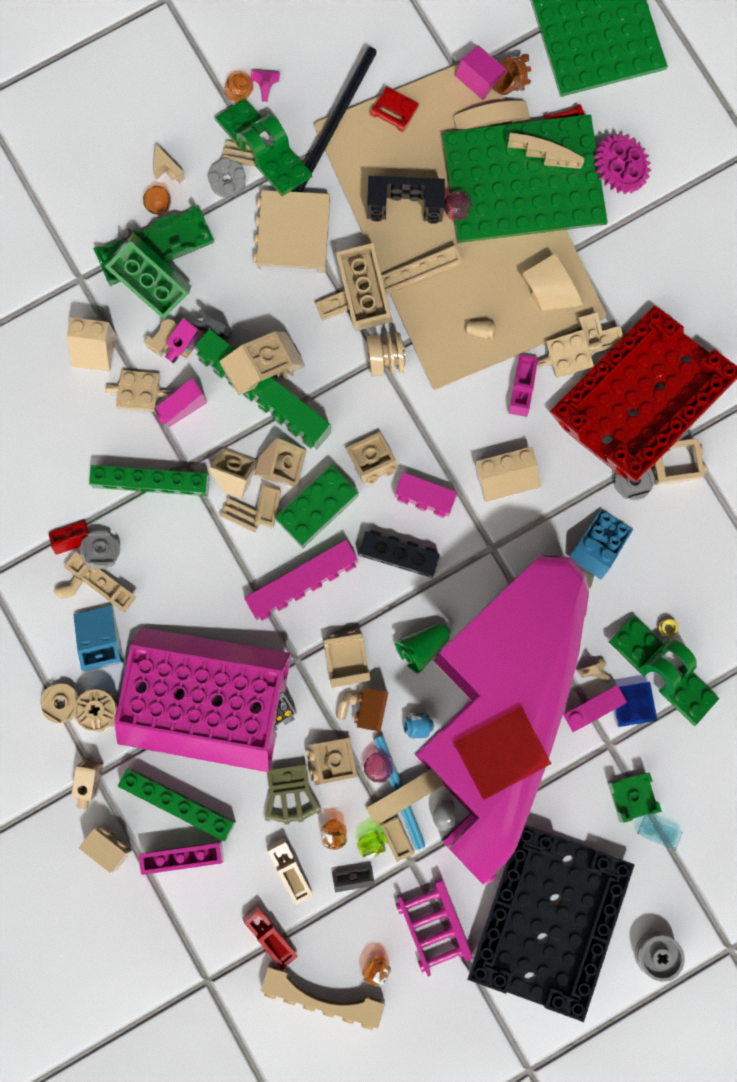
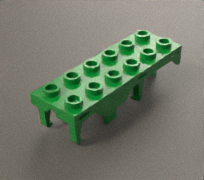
(168, 238)

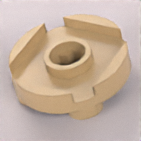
(49, 704)

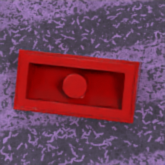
(68, 537)

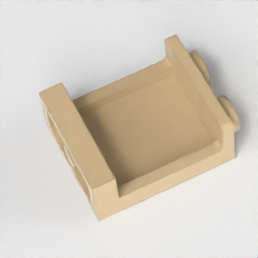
(346, 659)

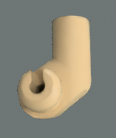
(344, 703)

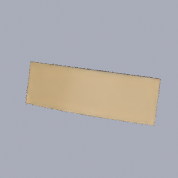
(289, 870)

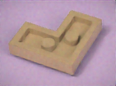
(593, 332)

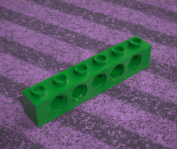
(149, 480)
(176, 804)

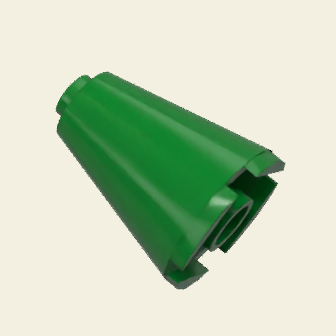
(422, 646)

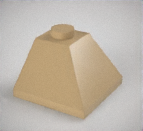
(281, 463)
(233, 472)

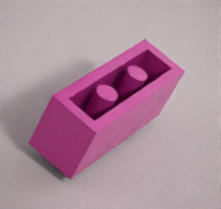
(425, 495)

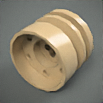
(385, 354)
(106, 715)

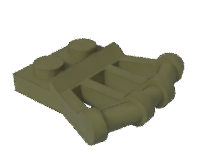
(287, 781)

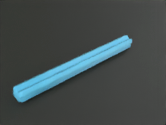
(407, 812)

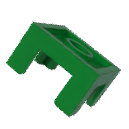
(634, 797)

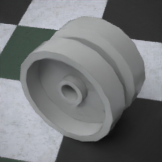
(668, 965)

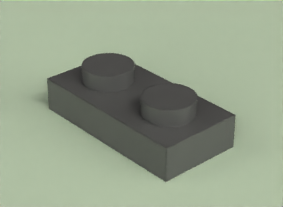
(353, 878)

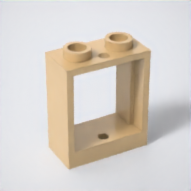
(659, 471)

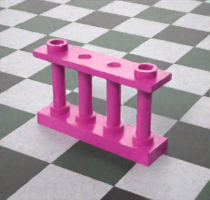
(453, 930)

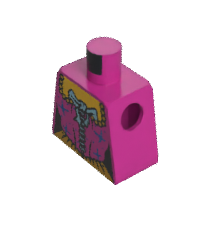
(185, 334)

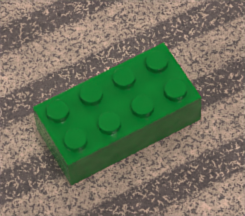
(148, 276)
(317, 506)

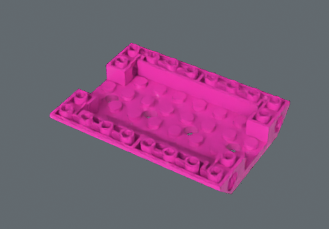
(194, 724)

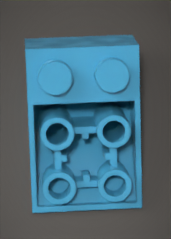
(601, 544)
(97, 639)

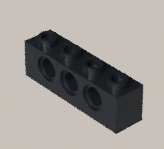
(426, 568)

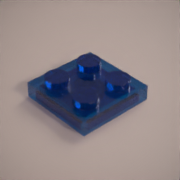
(639, 705)

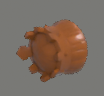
(515, 76)

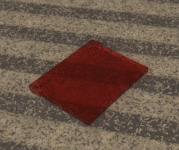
(502, 753)

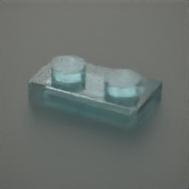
(659, 833)

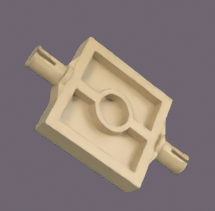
(570, 353)
(138, 391)

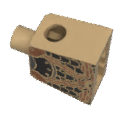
(86, 775)

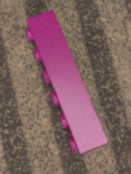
(301, 580)

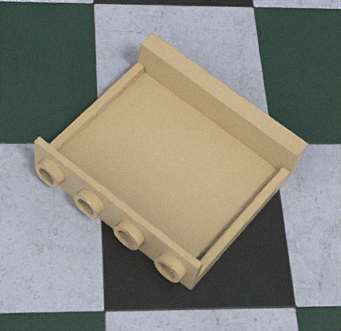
(292, 230)

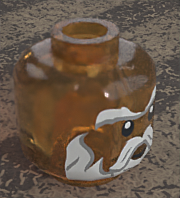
(333, 834)
(376, 970)

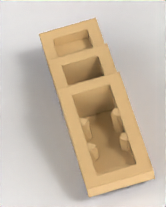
(552, 153)

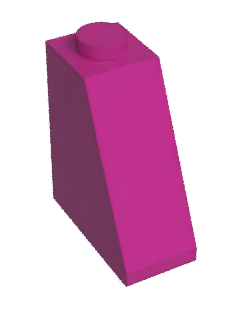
(180, 404)

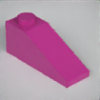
(594, 708)

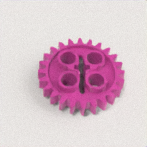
(622, 163)

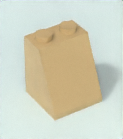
(90, 344)

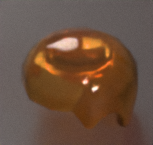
(238, 86)
(157, 200)

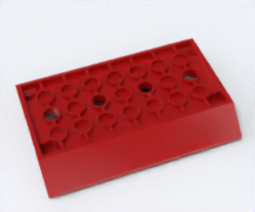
(626, 382)

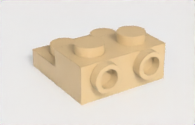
(372, 458)
(331, 761)

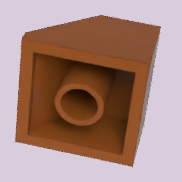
(372, 709)

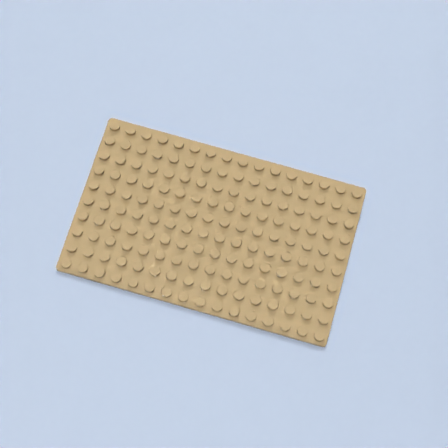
(489, 280)

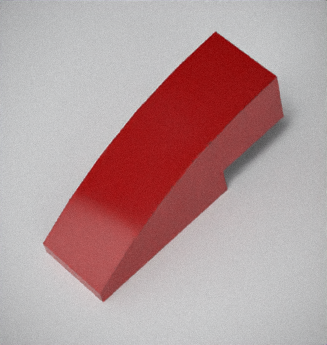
(269, 936)

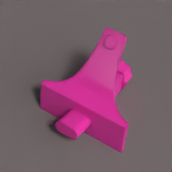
(265, 81)

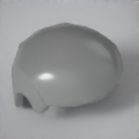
(444, 815)

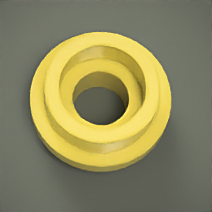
(674, 627)

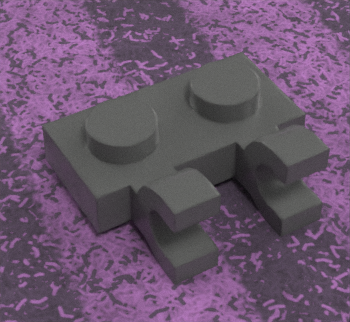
(214, 325)

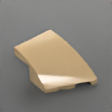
(552, 285)

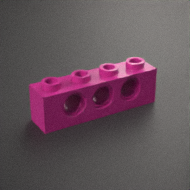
(181, 858)

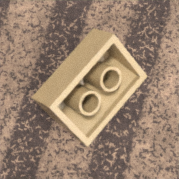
(508, 474)

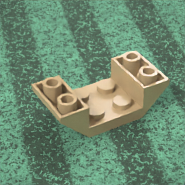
(261, 360)

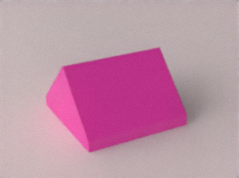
(480, 71)

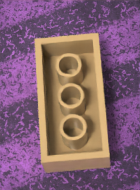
(364, 287)

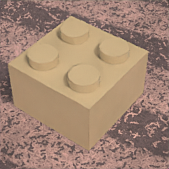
(105, 848)

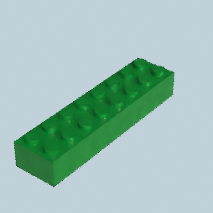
(269, 396)

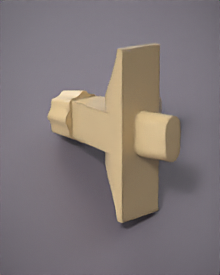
(595, 670)

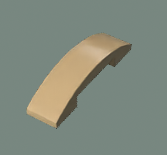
(492, 114)
(100, 582)
(404, 796)

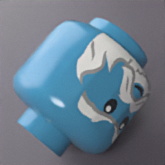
(418, 725)

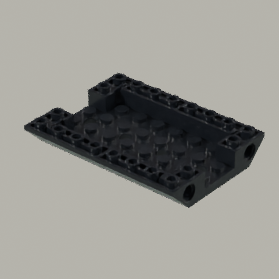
(576, 928)

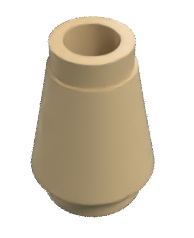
(482, 329)

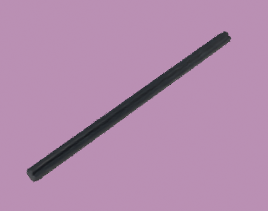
(338, 112)

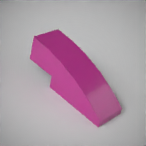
(523, 385)

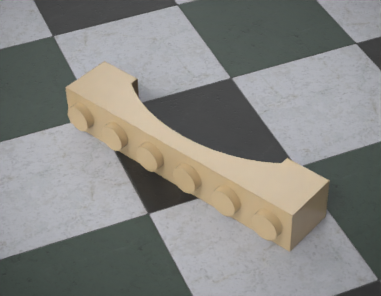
(365, 1011)

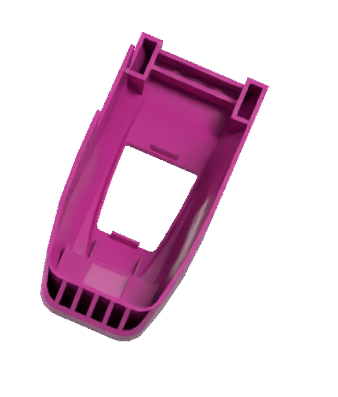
(505, 659)

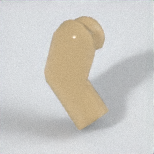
(68, 591)

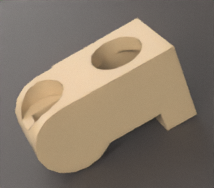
(158, 343)

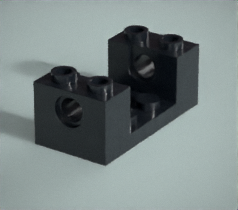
(397, 188)

